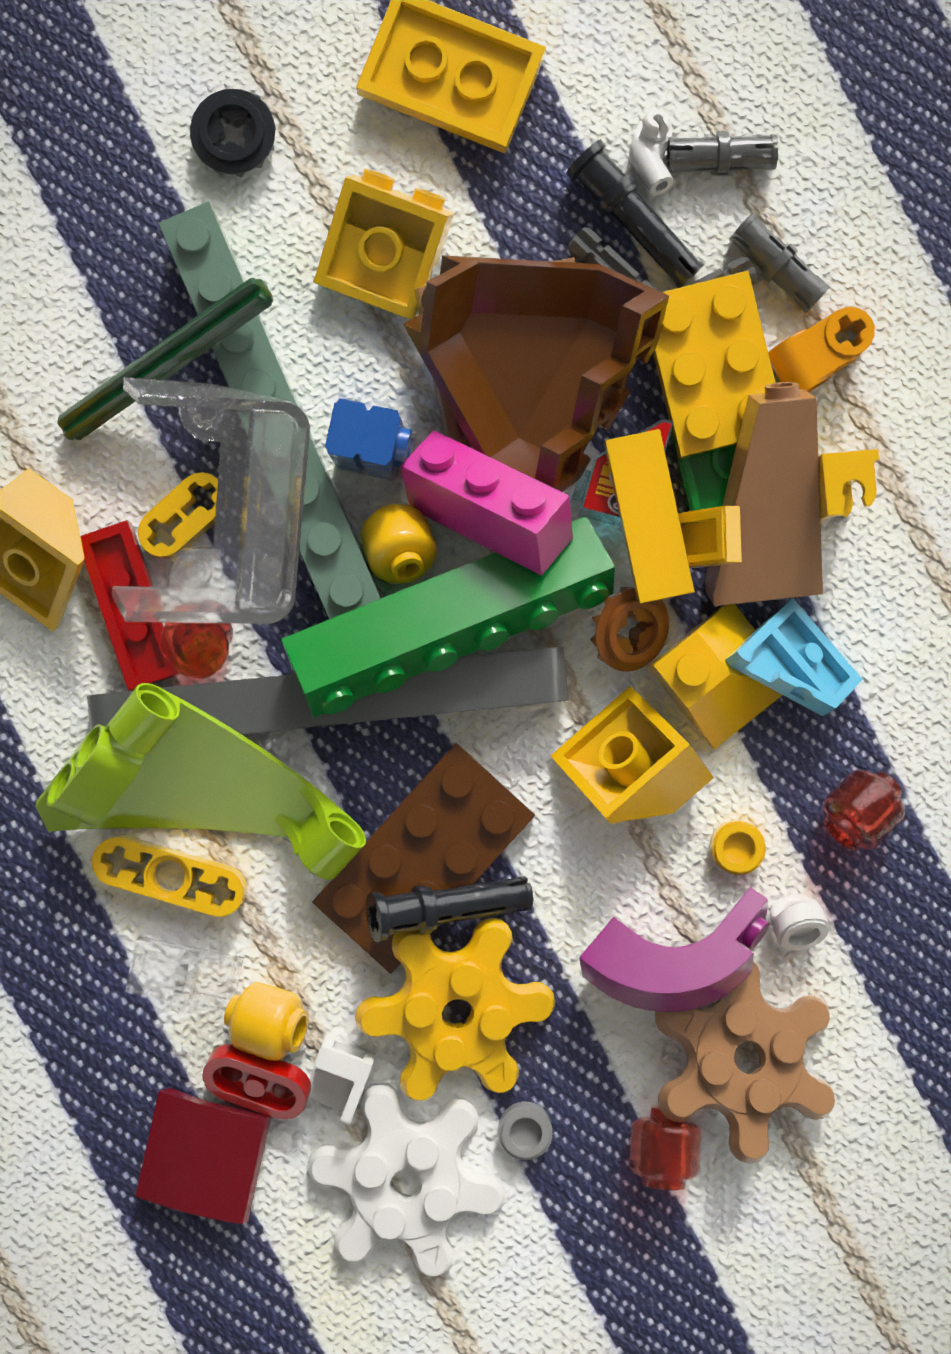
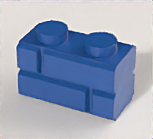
(368, 439)

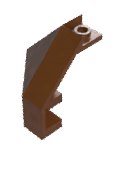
(535, 355)

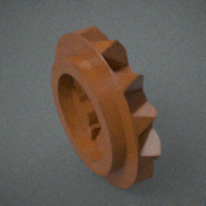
(644, 639)

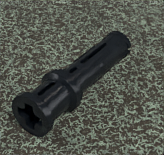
(618, 196)
(427, 909)

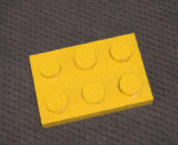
(451, 71)
(711, 361)

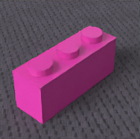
(488, 502)

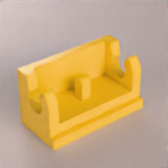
(837, 475)

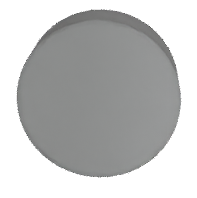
(525, 1130)

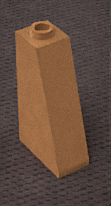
(779, 501)

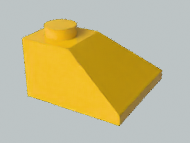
(38, 548)
(704, 685)
(632, 762)

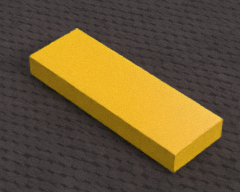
(649, 516)

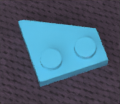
(796, 660)

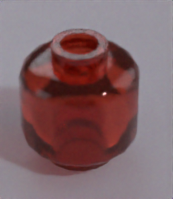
(863, 810)
(664, 1151)

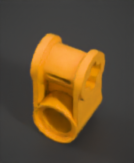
(816, 355)

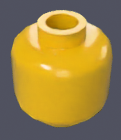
(398, 543)
(266, 1021)

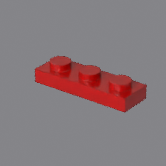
(117, 560)

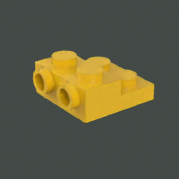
(383, 242)

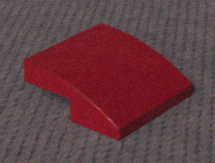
(203, 1156)

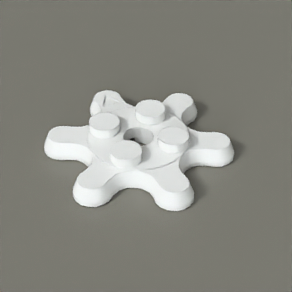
(400, 1144)

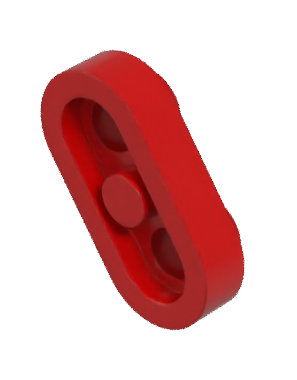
(257, 1083)

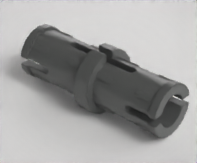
(722, 153)
(779, 263)

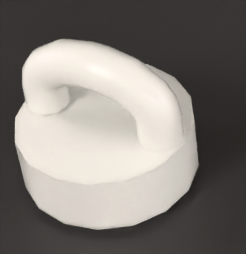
(798, 922)

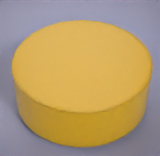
(737, 847)

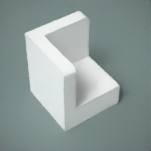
(340, 1076)

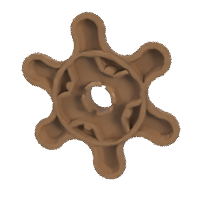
(716, 1081)

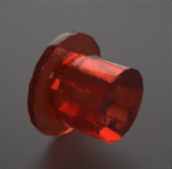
(196, 648)

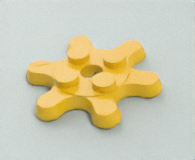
(443, 976)

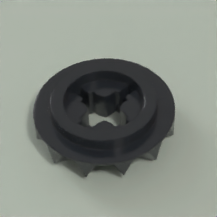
(236, 108)

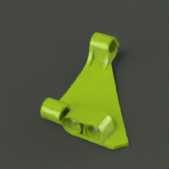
(186, 770)

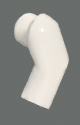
(649, 149)

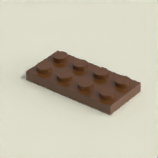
(435, 838)

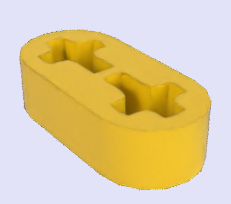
(172, 508)

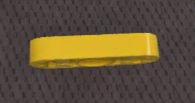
(135, 851)

